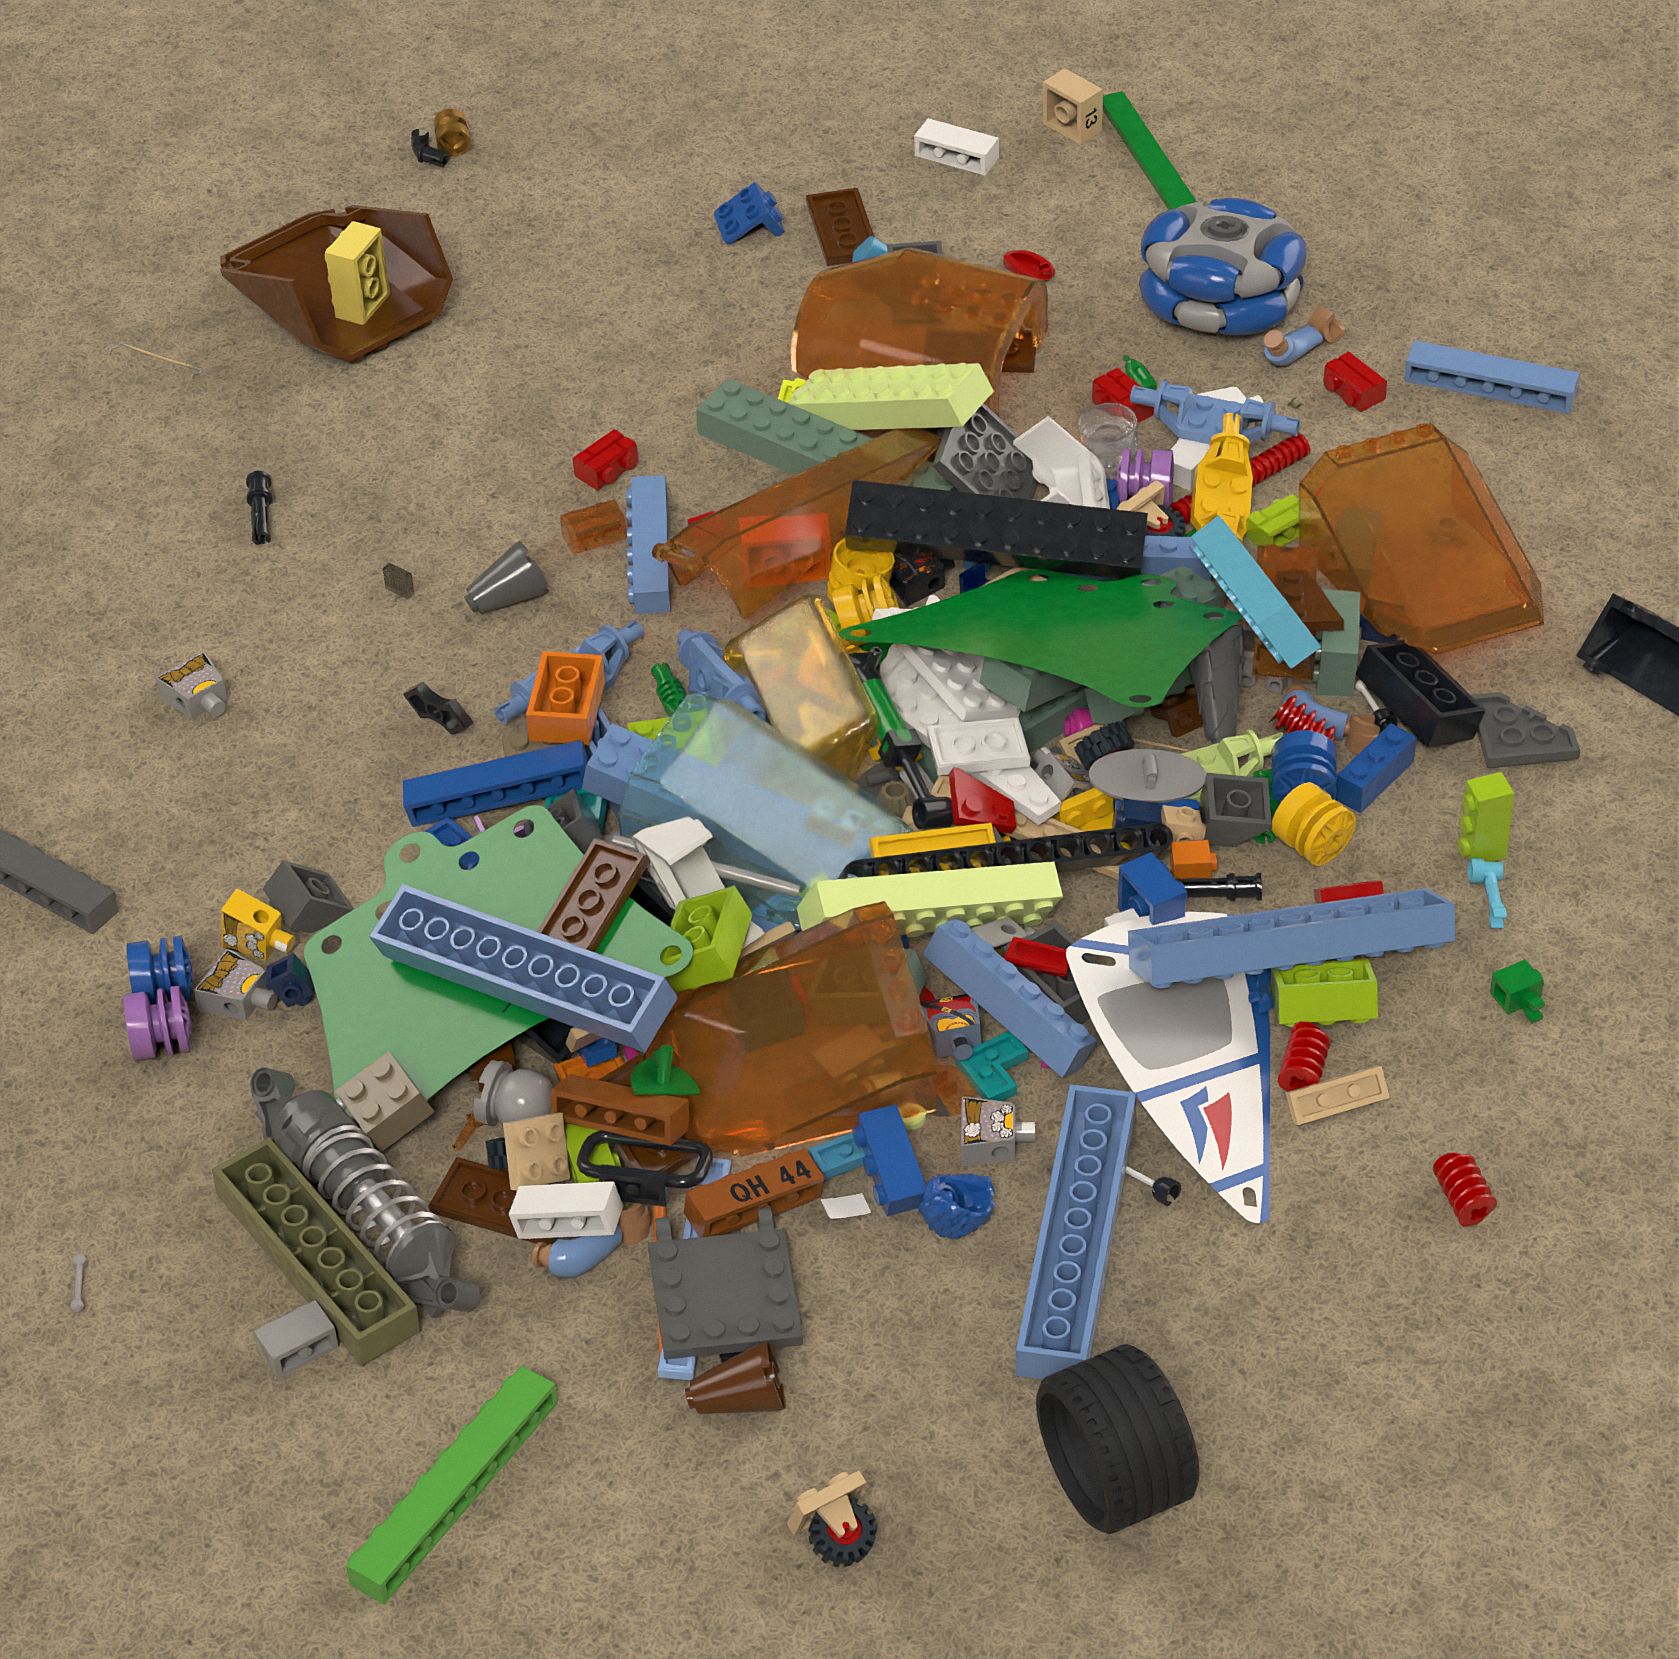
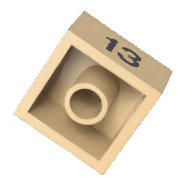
(1072, 106)

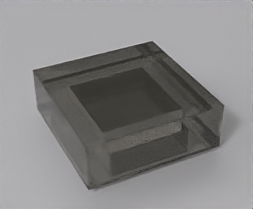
(398, 581)

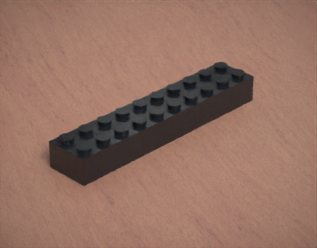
(995, 530)

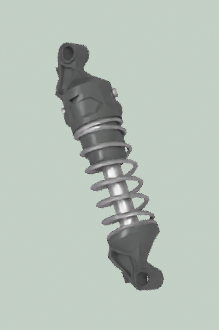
(337, 1155)

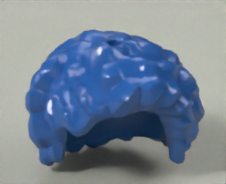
(957, 1204)

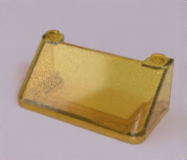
(808, 683)

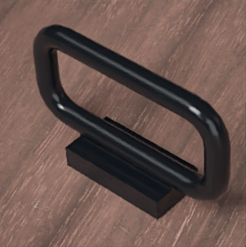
(640, 1184)

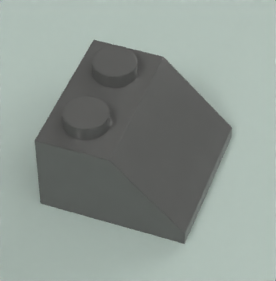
(1234, 808)
(305, 897)

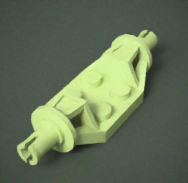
(1223, 756)

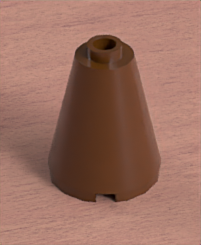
(739, 1384)

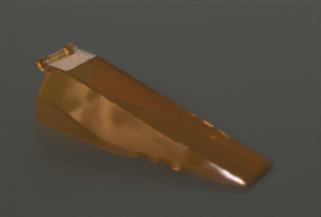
(791, 526)

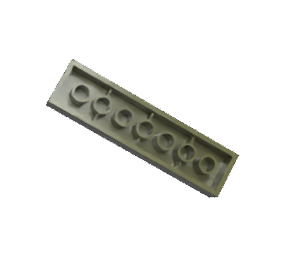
(316, 1250)

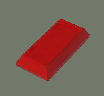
(1037, 957)

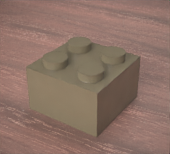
(384, 1101)

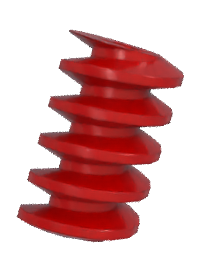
(1297, 720)
(1303, 1056)
(1464, 1187)

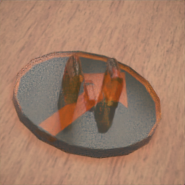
(949, 1091)

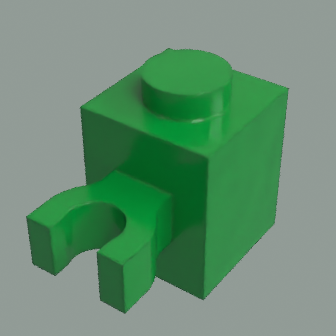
(1519, 988)

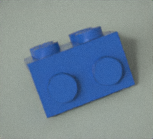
(746, 211)

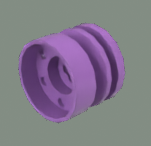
(1140, 474)
(157, 1023)

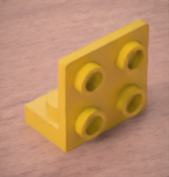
(1088, 812)

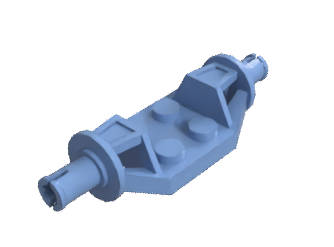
(1202, 415)
(607, 640)
(711, 674)

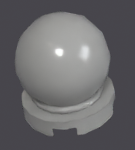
(511, 1094)

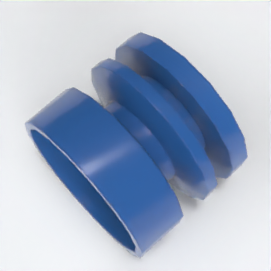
(1302, 759)
(161, 969)

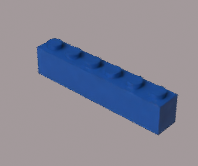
(495, 783)

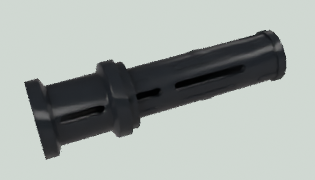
(259, 499)
(1229, 887)

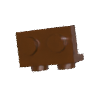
(1179, 712)

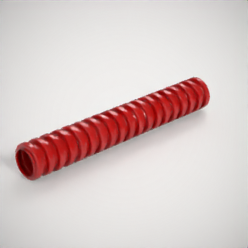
(1262, 467)

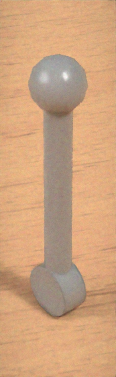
(79, 1263)

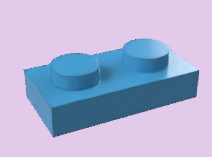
(837, 1156)

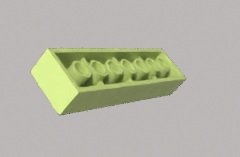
(895, 395)
(936, 897)

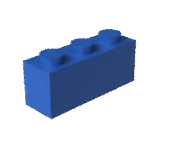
(1375, 768)
(889, 1160)

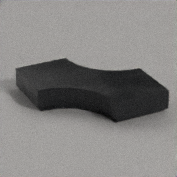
(442, 710)

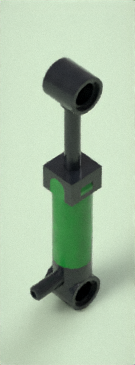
(899, 744)

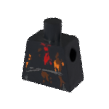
(918, 576)

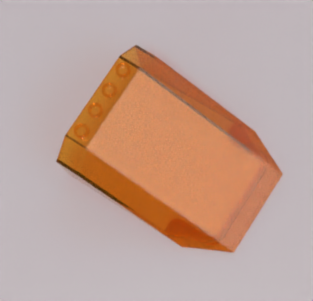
(1418, 540)
(804, 1038)

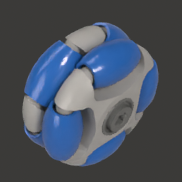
(1222, 266)

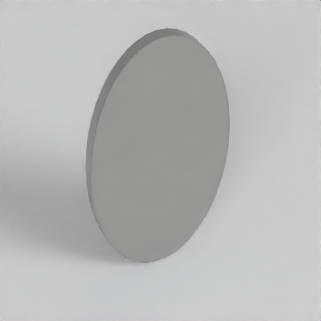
(1147, 775)

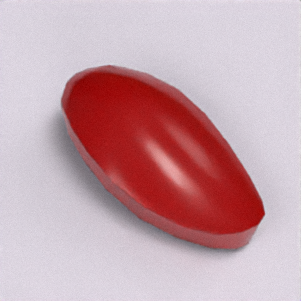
(1028, 264)

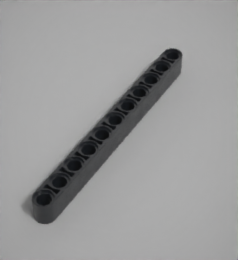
(1019, 852)

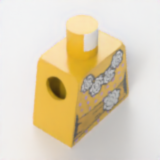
(252, 927)

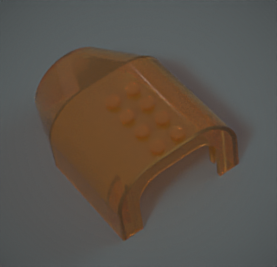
(914, 312)

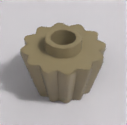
(896, 796)

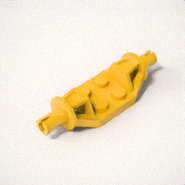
(1224, 482)

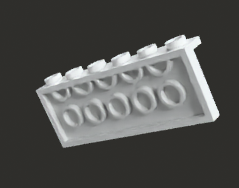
(954, 677)

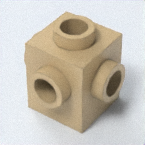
(1184, 823)

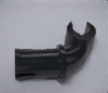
(424, 152)

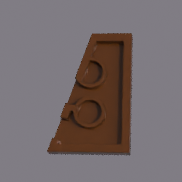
(1308, 601)

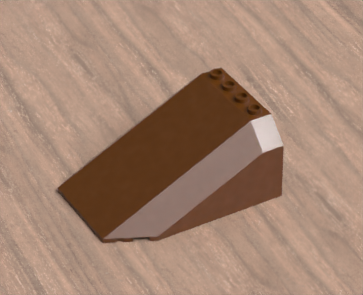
(289, 279)

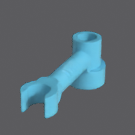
(1488, 874)

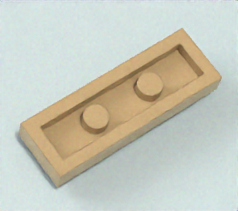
(1337, 1095)

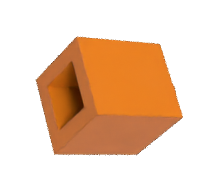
(1192, 859)

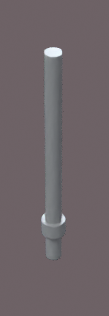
(734, 873)

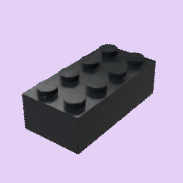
(1420, 693)

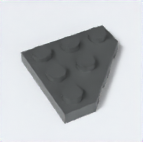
(1521, 735)

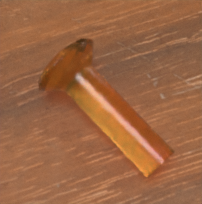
(466, 1132)

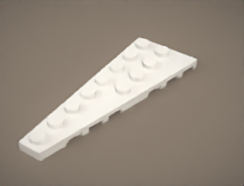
(924, 707)

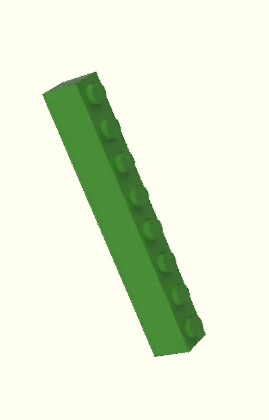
(451, 1484)

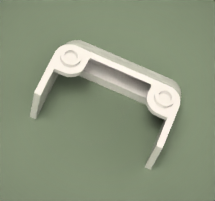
(1064, 466)
(681, 863)

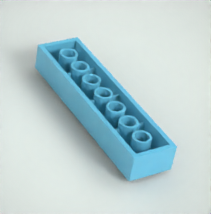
(1253, 593)

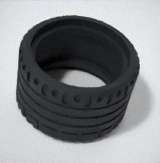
(1117, 1438)

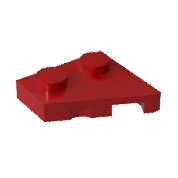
(979, 804)

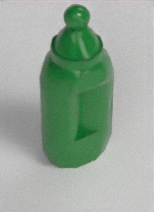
(1139, 373)

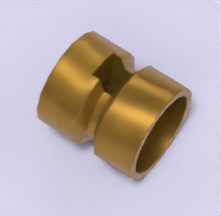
(452, 132)

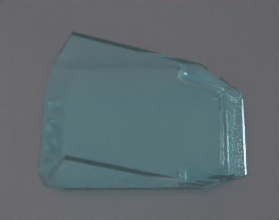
(759, 797)

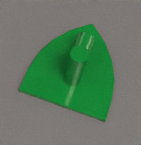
(661, 1077)

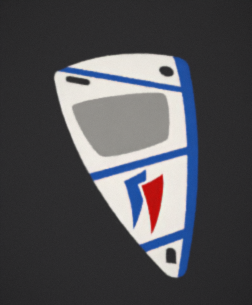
(1190, 1057)

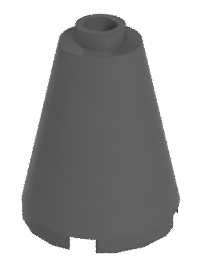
(507, 581)

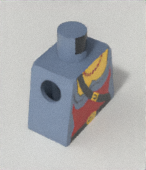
(953, 1025)

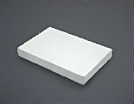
(978, 746)

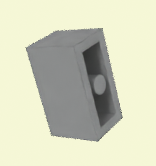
(296, 1339)

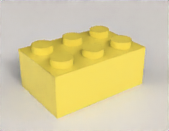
(357, 272)

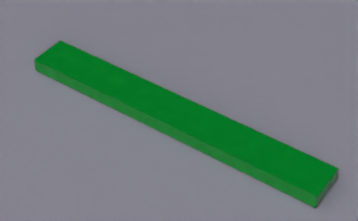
(1146, 151)

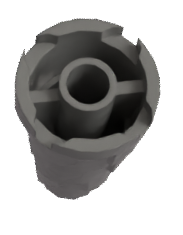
(1216, 681)

